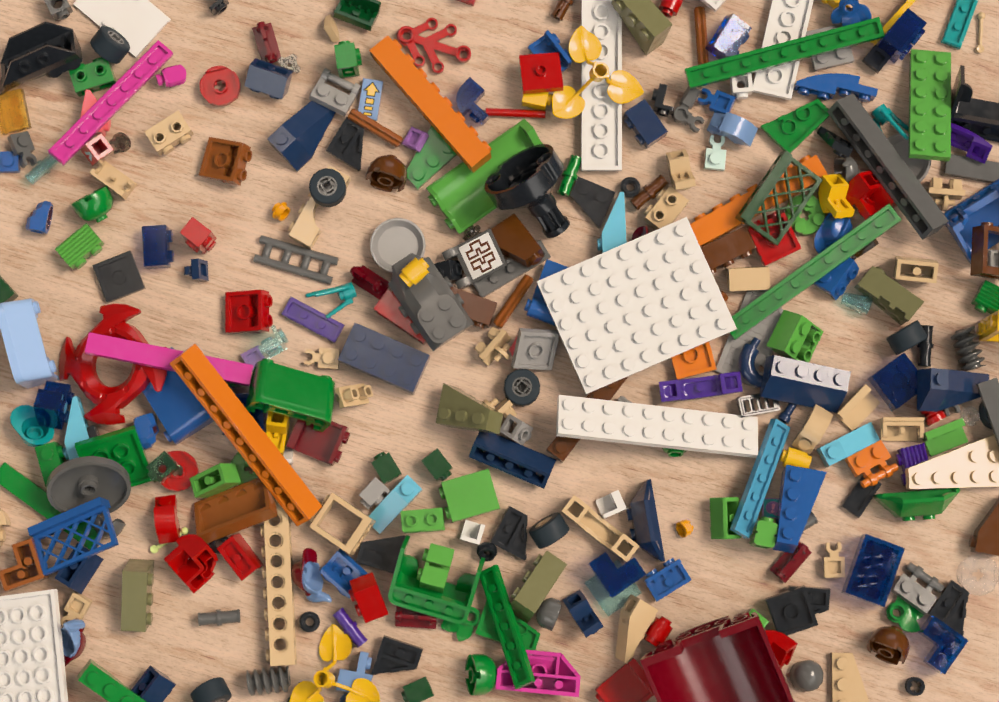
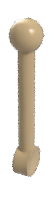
(979, 49)

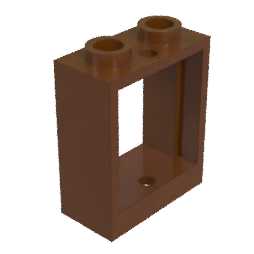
(980, 251)

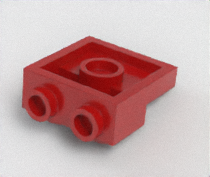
(768, 251)
(248, 311)

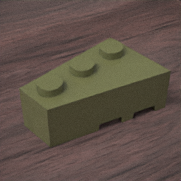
(644, 22)
(889, 295)
(465, 412)
(536, 585)
(137, 595)

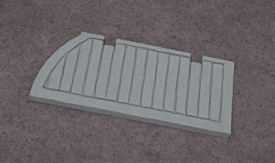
(730, 355)

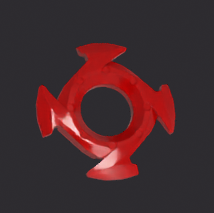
(83, 367)

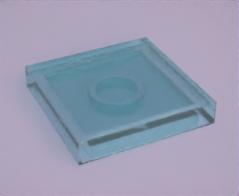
(609, 604)

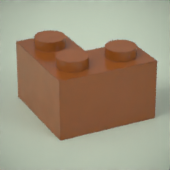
(28, 568)

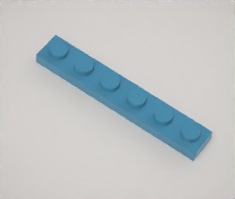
(760, 478)

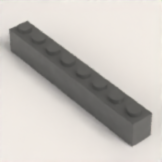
(887, 166)

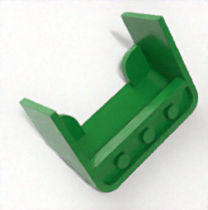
(450, 605)

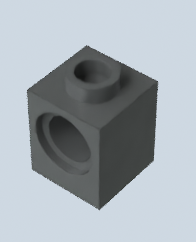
(59, 13)

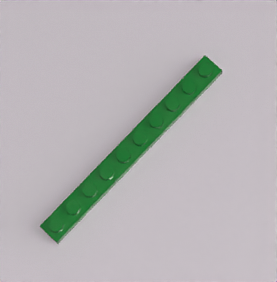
(784, 53)
(814, 270)

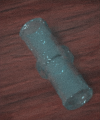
(41, 169)

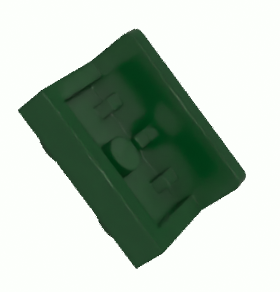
(358, 12)

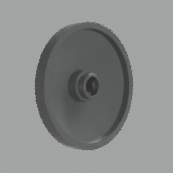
(87, 479)

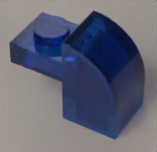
(467, 100)

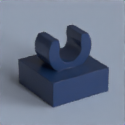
(197, 270)

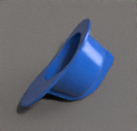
(831, 231)

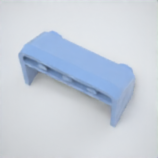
(24, 343)

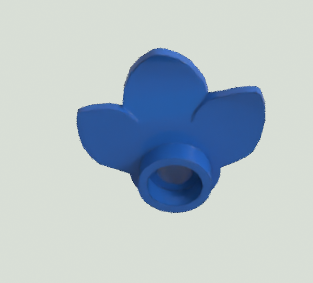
(850, 15)

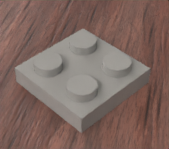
(833, 58)
(535, 349)

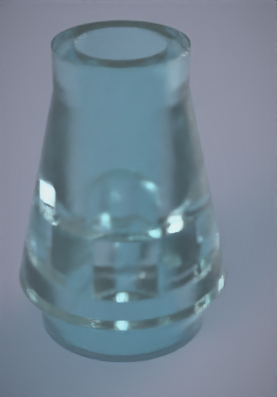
(858, 303)

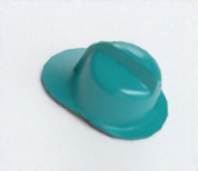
(25, 423)

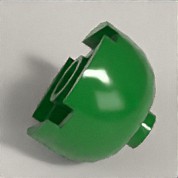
(95, 205)
(481, 674)

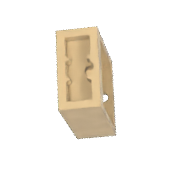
(359, 534)

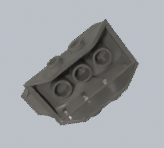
(430, 304)

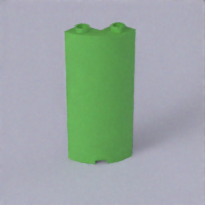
(462, 193)

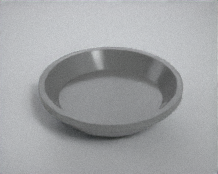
(919, 167)
(396, 240)

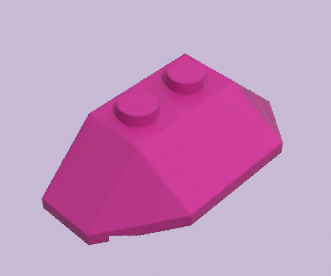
(551, 673)

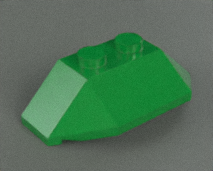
(917, 503)

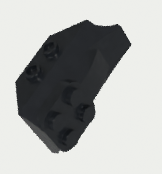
(39, 52)

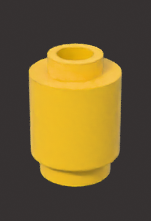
(414, 271)
(795, 458)

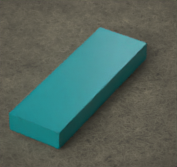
(959, 23)

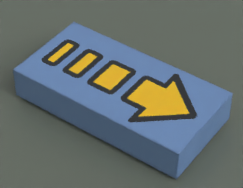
(370, 98)

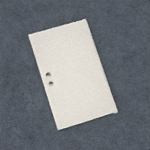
(134, 19)

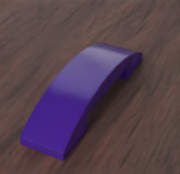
(974, 145)
(700, 387)

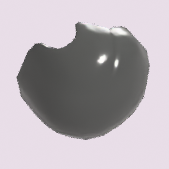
(846, 167)
(117, 523)
(548, 613)
(806, 675)

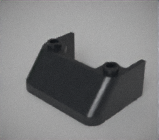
(972, 113)

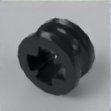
(921, 687)

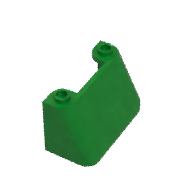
(291, 393)

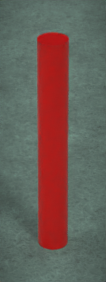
(516, 113)

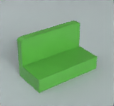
(945, 437)

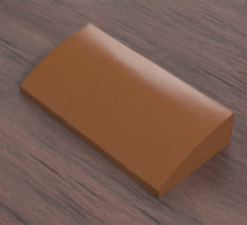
(234, 510)

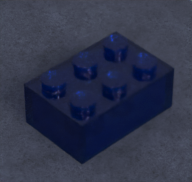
(873, 570)

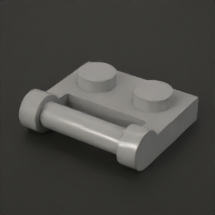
(332, 97)

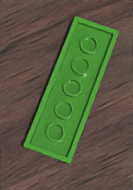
(929, 105)

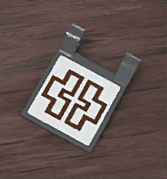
(478, 258)

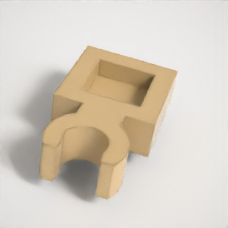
(326, 358)
(833, 565)
(76, 607)

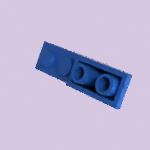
(828, 84)

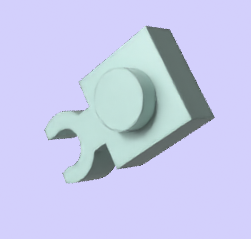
(715, 156)

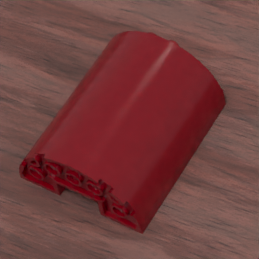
(718, 664)

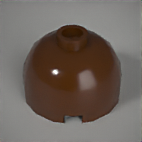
(387, 173)
(889, 644)

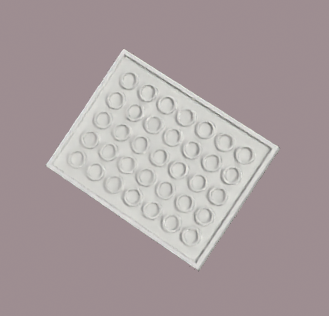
(636, 305)

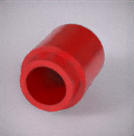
(670, 7)
(658, 631)

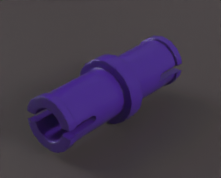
(350, 627)

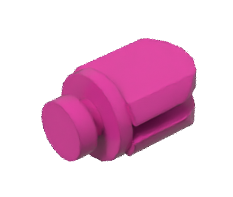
(172, 76)

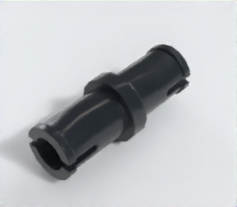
(925, 347)

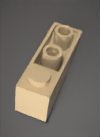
(633, 624)

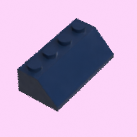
(804, 383)

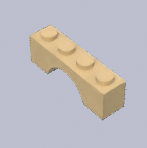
(305, 229)
(600, 529)

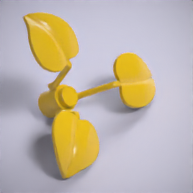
(586, 47)
(334, 646)

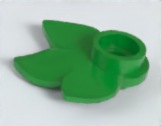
(907, 615)
(464, 629)

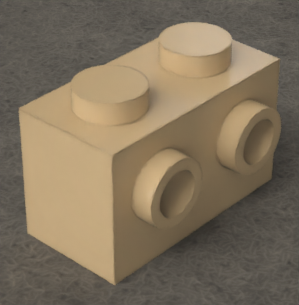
(169, 133)
(667, 208)

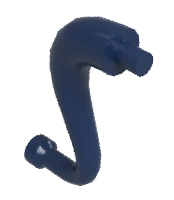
(748, 371)

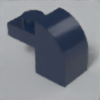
(582, 613)

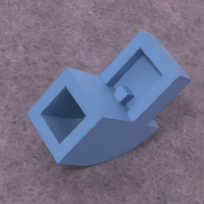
(733, 127)
(347, 677)

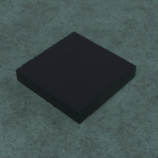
(119, 276)
(791, 611)

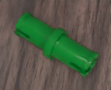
(569, 175)

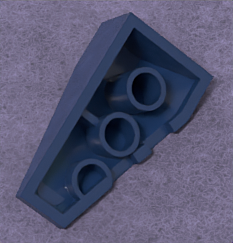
(301, 134)
(946, 388)

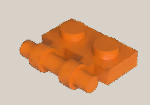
(869, 458)

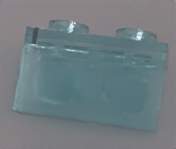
(272, 347)

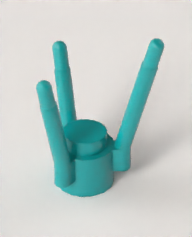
(883, 115)
(345, 292)

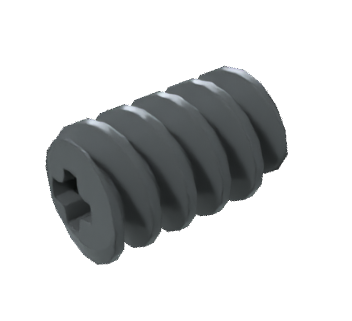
(967, 349)
(268, 681)

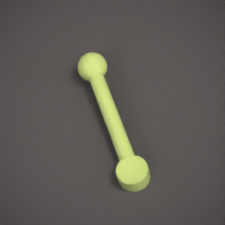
(155, 548)

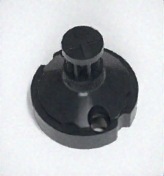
(527, 183)

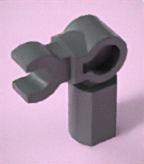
(681, 113)

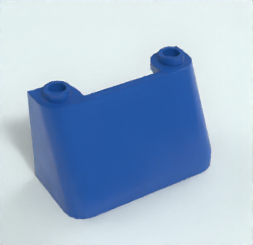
(971, 213)
(177, 408)

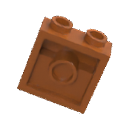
(225, 161)

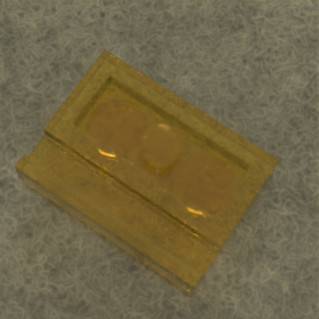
(14, 112)

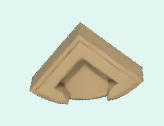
(331, 28)

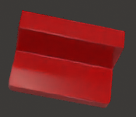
(240, 556)

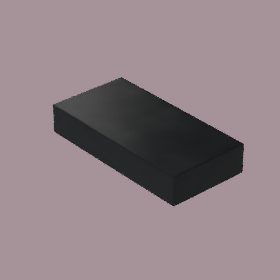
(860, 498)

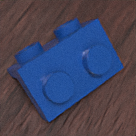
(549, 44)
(838, 279)
(341, 570)
(667, 579)

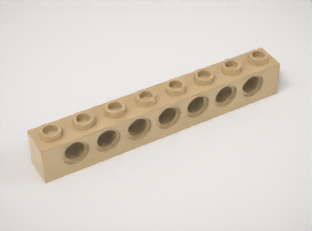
(286, 591)

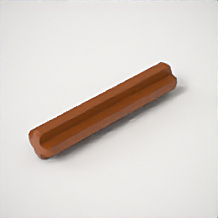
(701, 34)
(375, 128)
(513, 301)

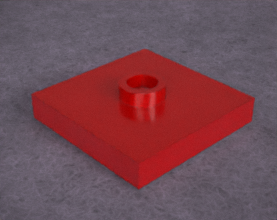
(541, 73)

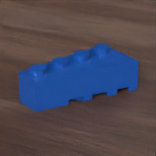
(796, 499)

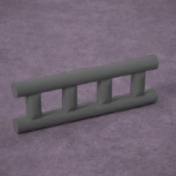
(288, 250)

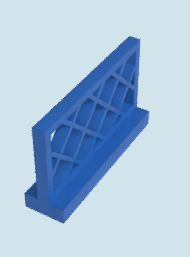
(72, 519)

